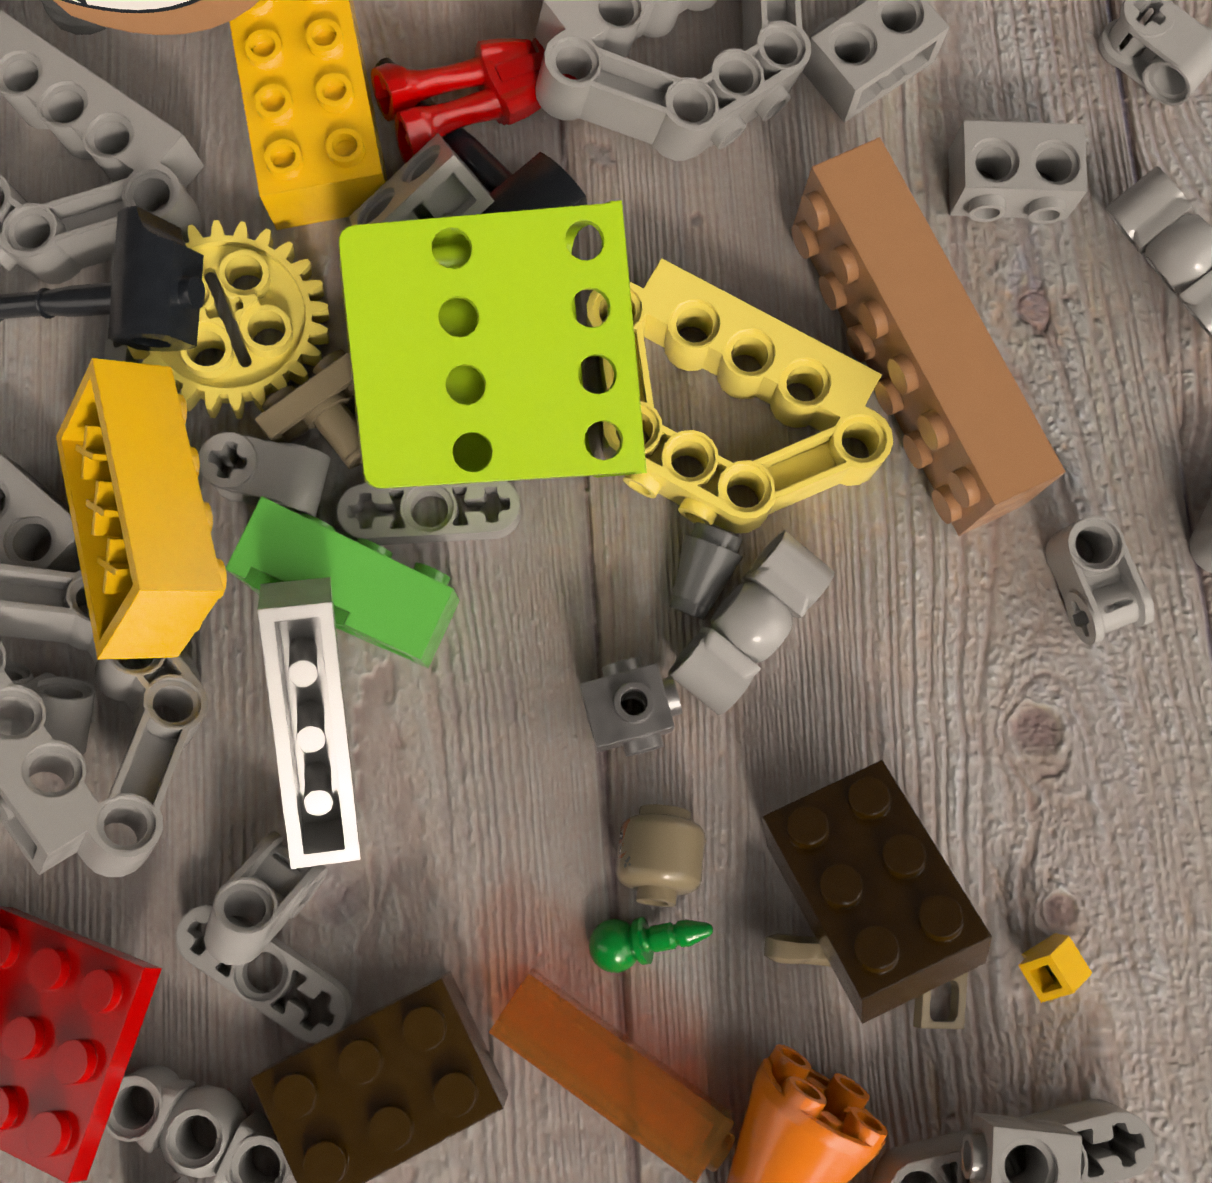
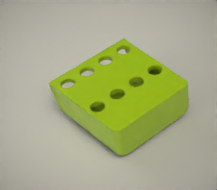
(477, 348)

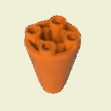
(804, 1125)

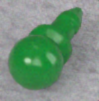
(618, 944)

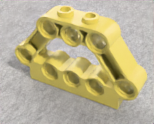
(786, 356)

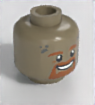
(660, 854)

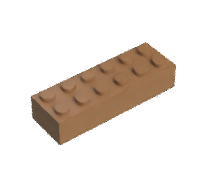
(925, 338)

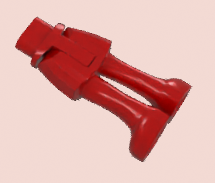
(501, 70)

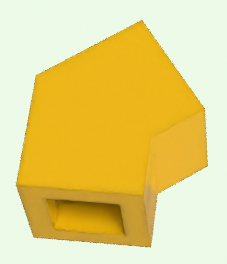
(1064, 961)

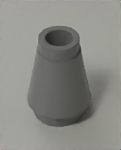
(704, 569)

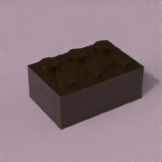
(875, 891)
(382, 1087)

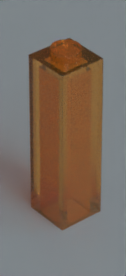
(615, 1077)

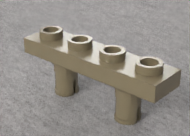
(318, 405)

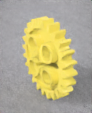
(280, 301)

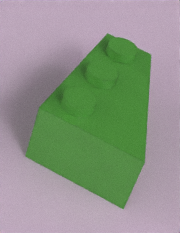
(371, 592)

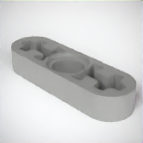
(384, 527)
(296, 1012)

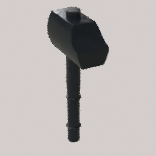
(534, 186)
(151, 294)

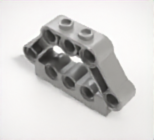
(646, 100)
(93, 121)
(60, 823)

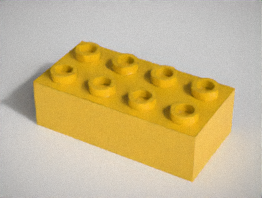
(308, 109)
(138, 511)

